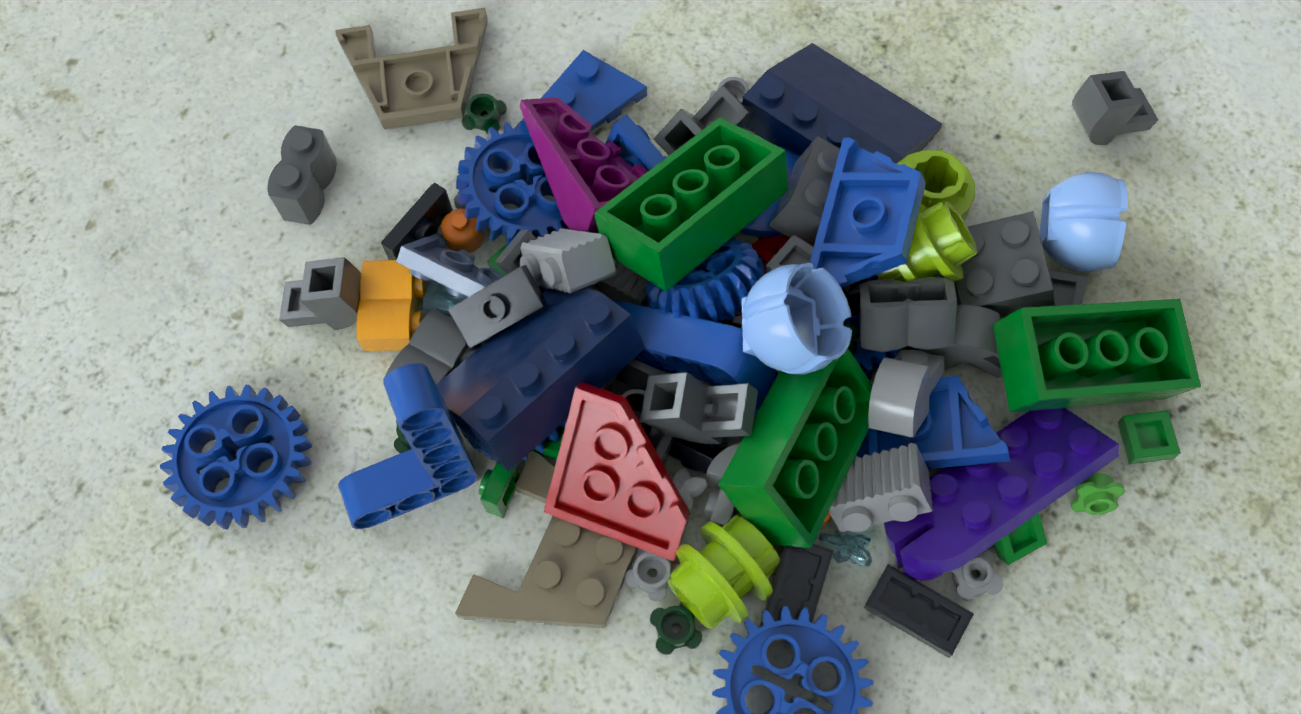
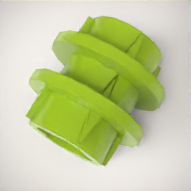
(945, 179)
(937, 246)
(724, 571)

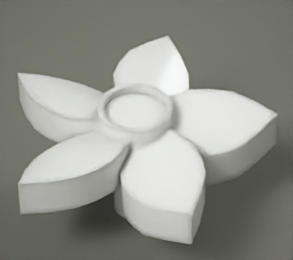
(688, 486)

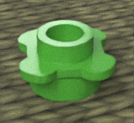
(1097, 495)

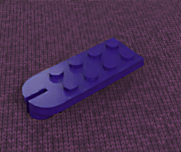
(987, 501)

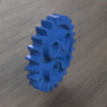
(520, 185)
(247, 489)
(809, 646)

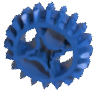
(712, 288)

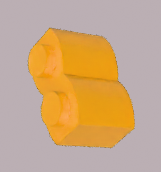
(388, 305)

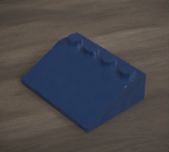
(828, 99)
(526, 375)

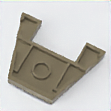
(421, 83)
(570, 577)

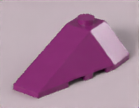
(576, 163)

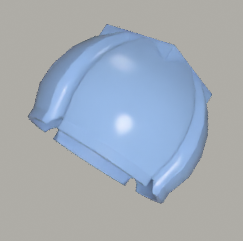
(1083, 221)
(796, 319)

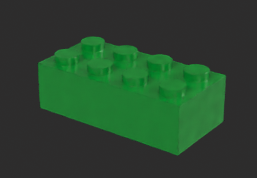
(693, 202)
(1095, 354)
(800, 451)

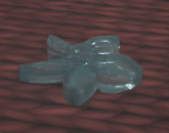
(848, 547)

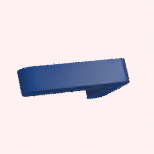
(700, 348)
(424, 474)

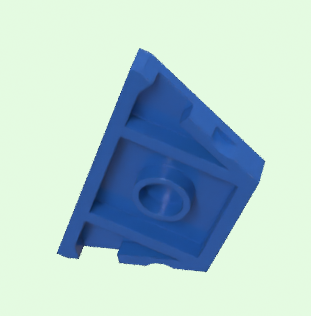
(867, 215)
(951, 433)

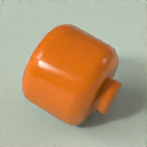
(461, 232)

